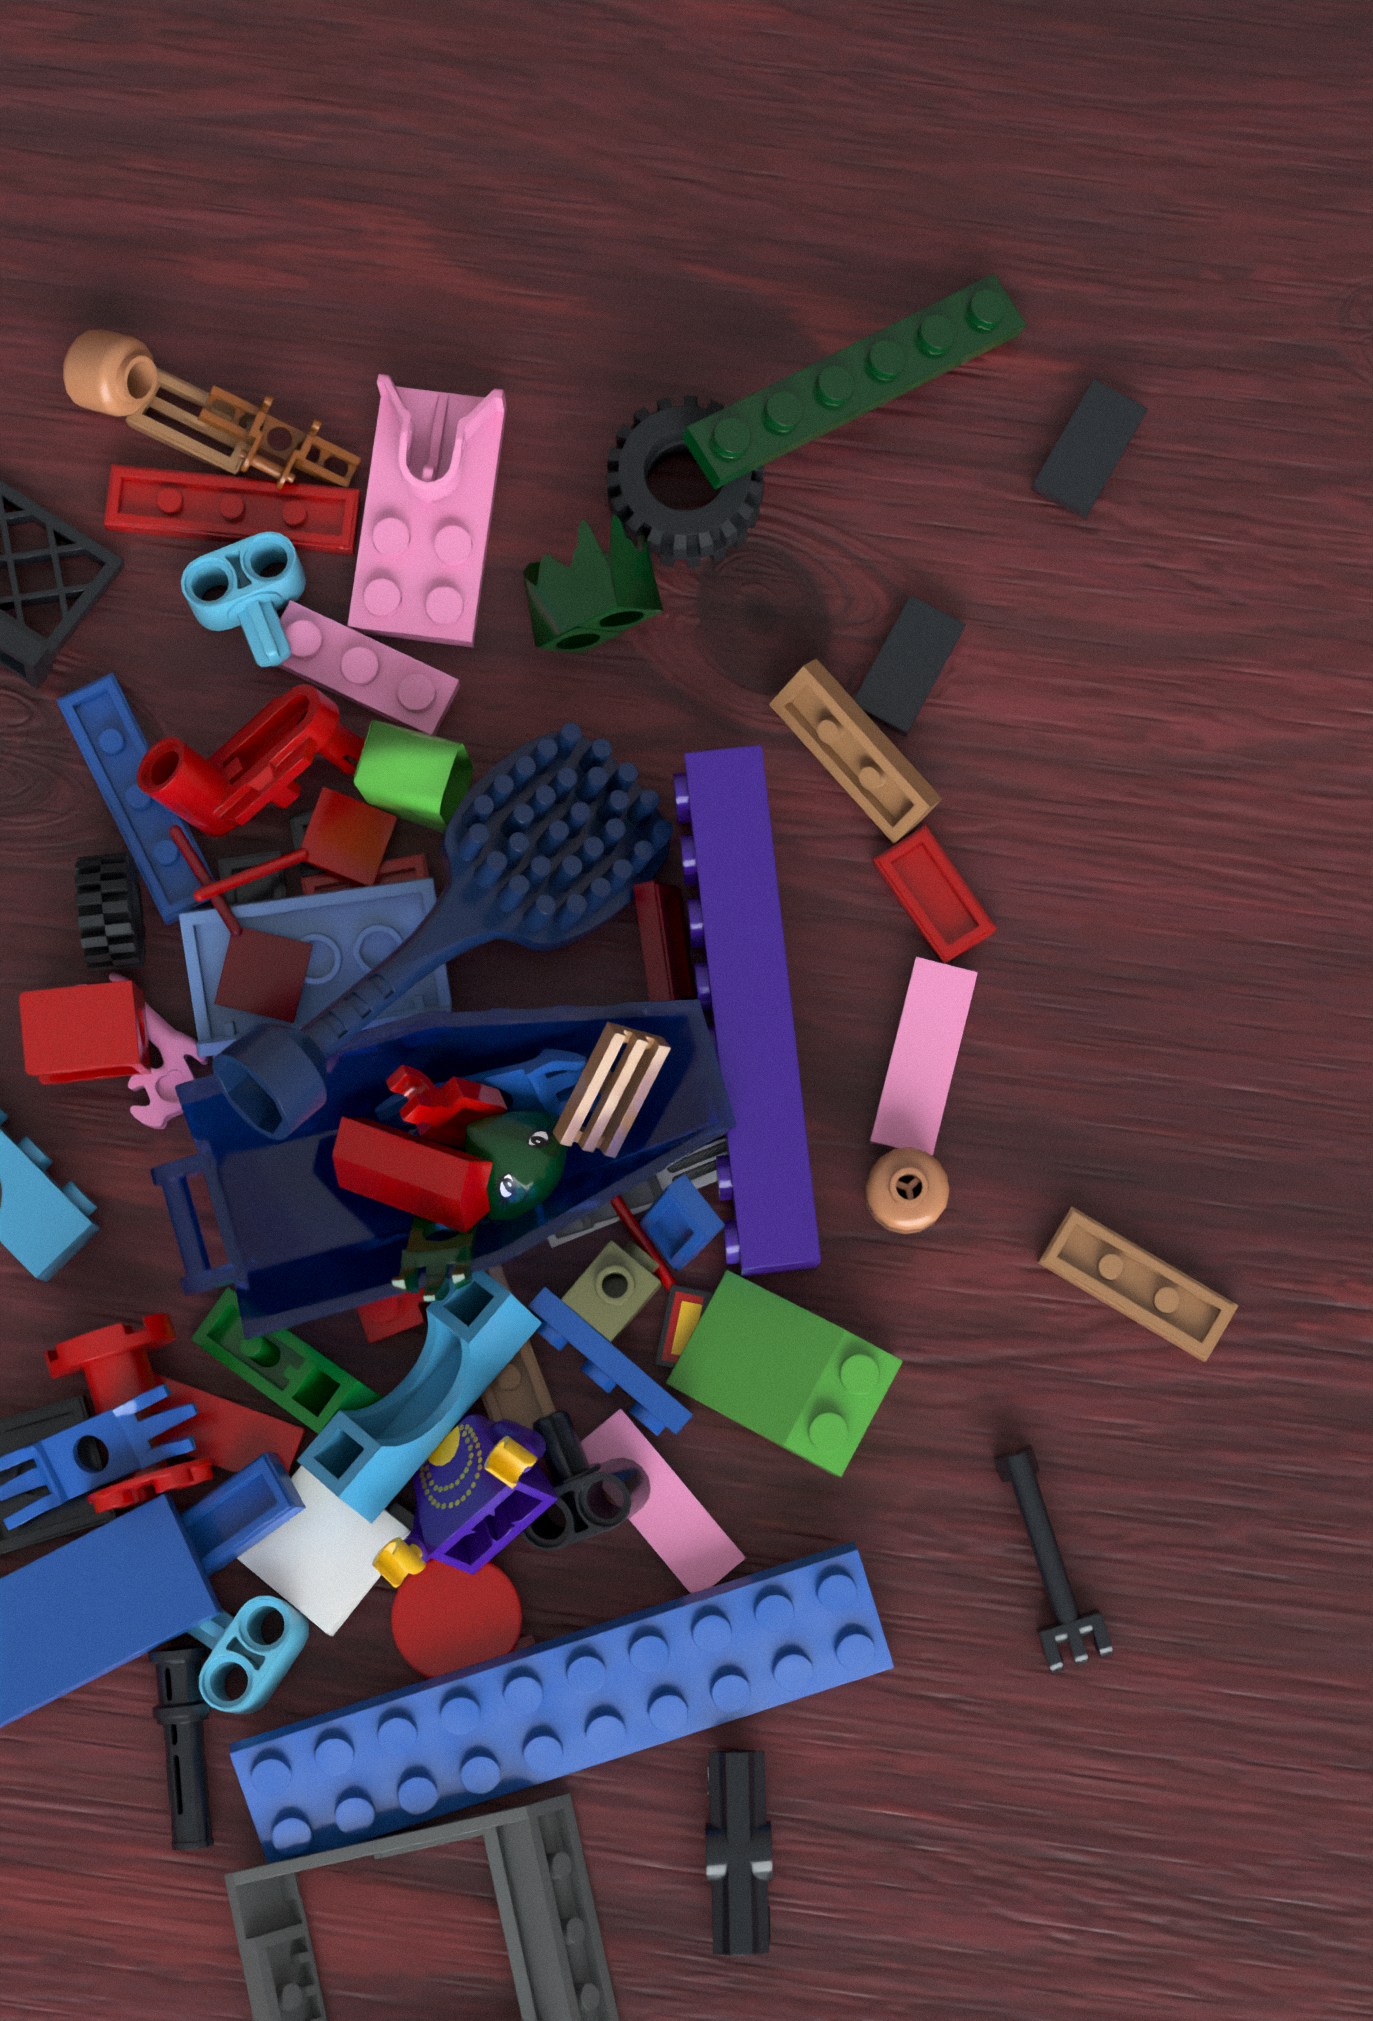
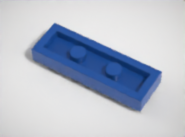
(608, 1365)

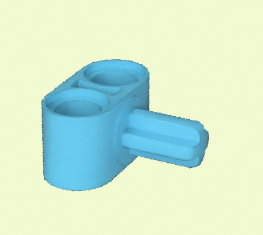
(249, 597)
(240, 1642)

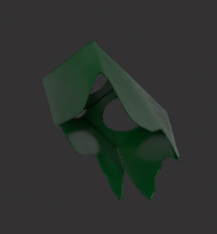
(594, 596)

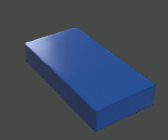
(680, 1222)
(241, 1512)

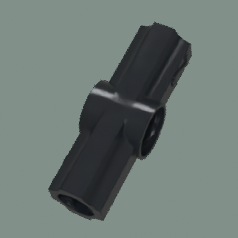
(738, 1852)

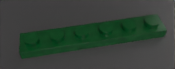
(853, 381)

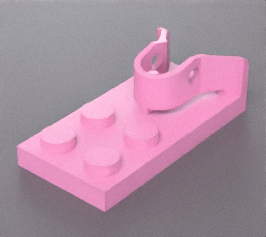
(427, 514)

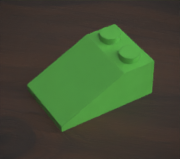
(784, 1373)

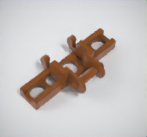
(258, 441)

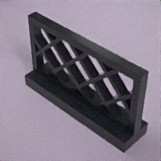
(22, 648)

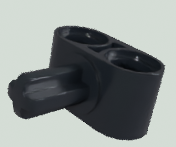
(581, 1488)

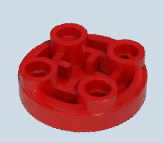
(455, 1618)

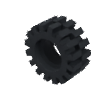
(110, 911)

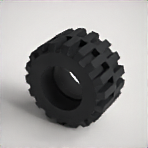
(671, 531)

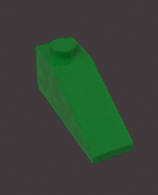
(282, 1367)

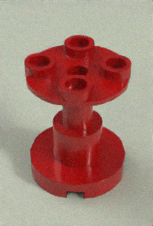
(115, 1372)

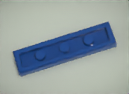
(113, 751)

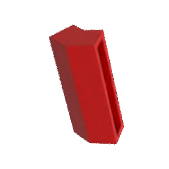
(411, 1173)

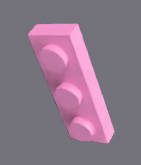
(366, 671)

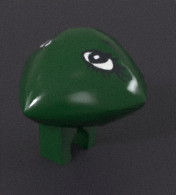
(524, 1159)

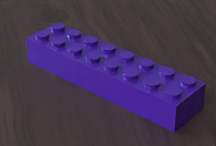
(750, 1009)

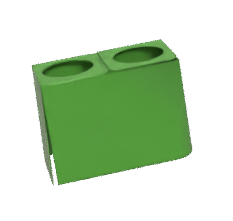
(413, 774)

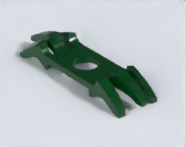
(436, 1258)

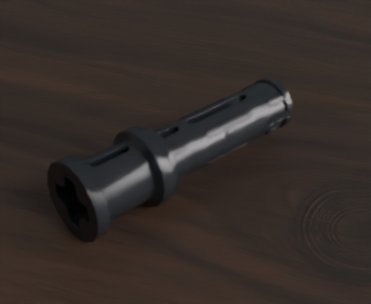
(182, 1716)

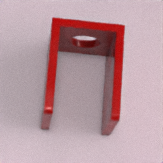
(85, 1032)

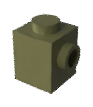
(614, 1289)

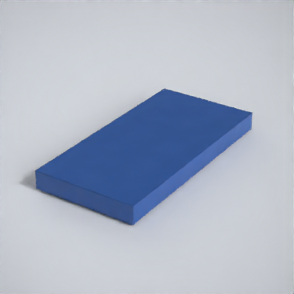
(98, 1605)

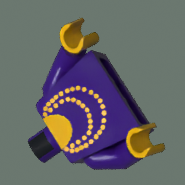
(471, 1498)

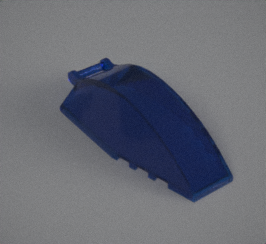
(317, 1250)

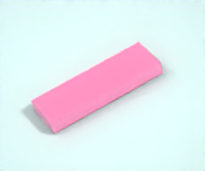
(923, 1056)
(672, 1516)

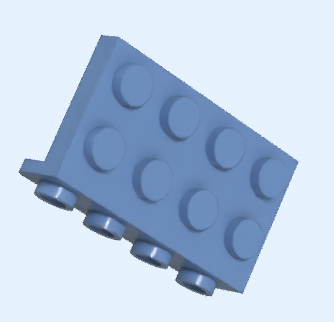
(349, 938)

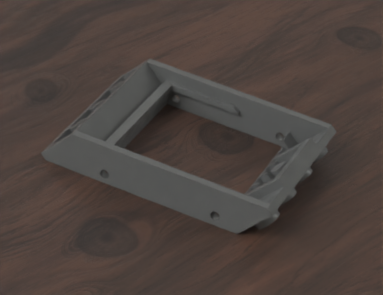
(538, 1892)

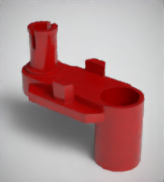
(252, 765)

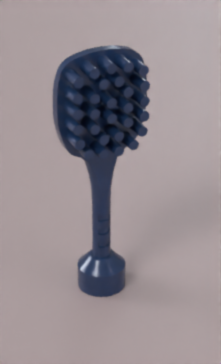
(529, 858)

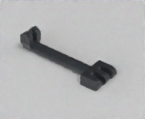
(1069, 1625)

